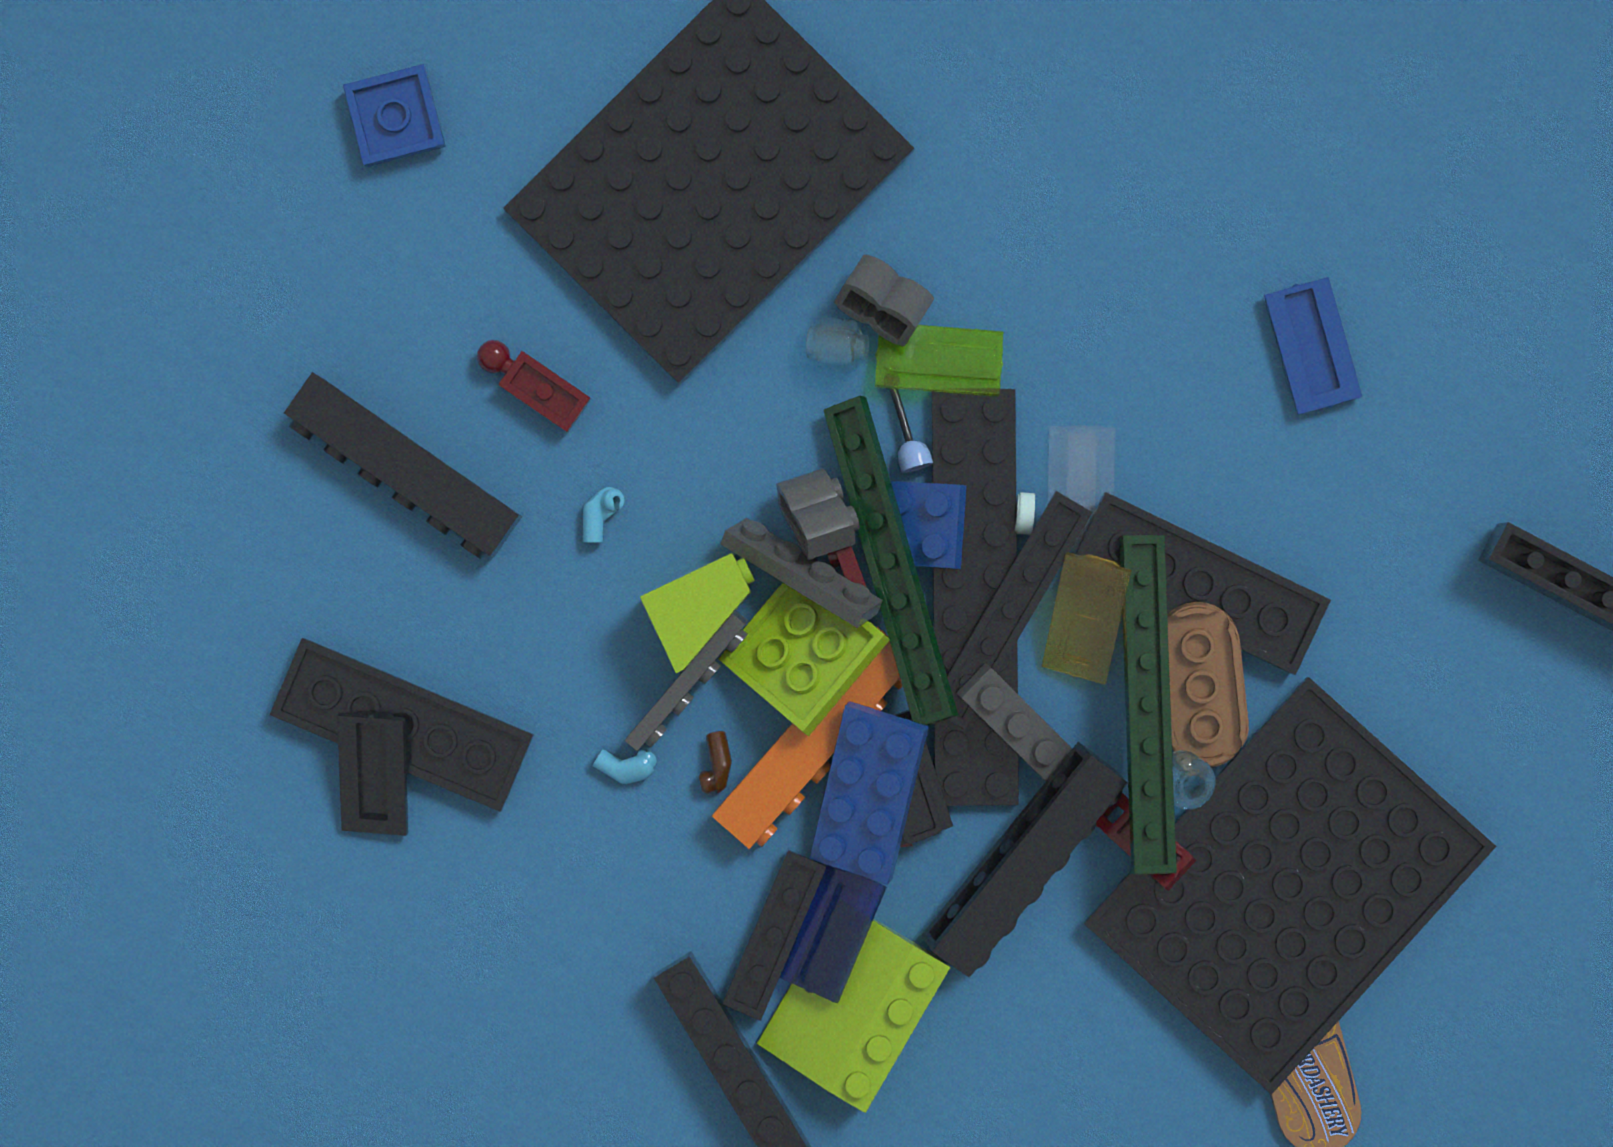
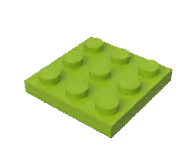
(802, 656)

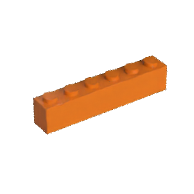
(796, 758)

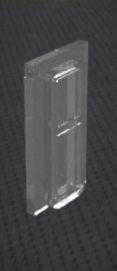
(1081, 465)

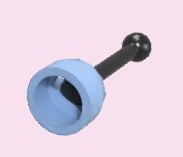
(912, 454)

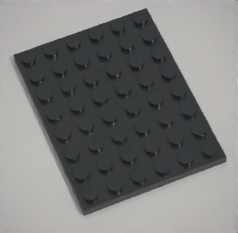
(709, 180)
(1301, 886)

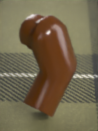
(720, 761)

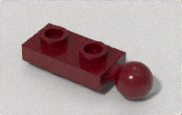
(534, 384)

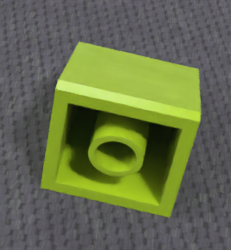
(696, 606)

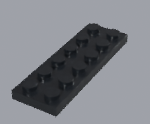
(1269, 611)
(443, 737)

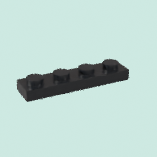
(774, 935)

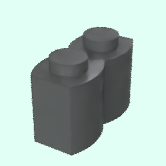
(884, 300)
(817, 513)

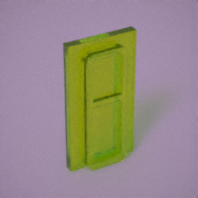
(942, 361)

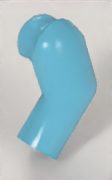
(597, 510)
(626, 770)

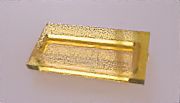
(1086, 617)

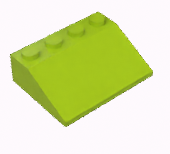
(858, 1040)

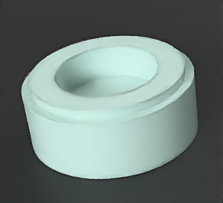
(1025, 513)

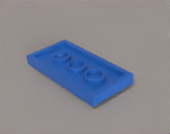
(868, 792)

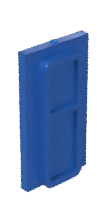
(1312, 346)

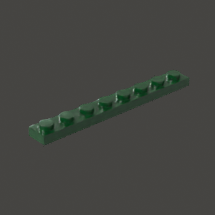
(890, 562)
(1148, 706)

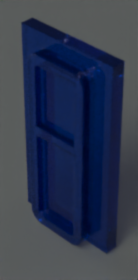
(833, 933)

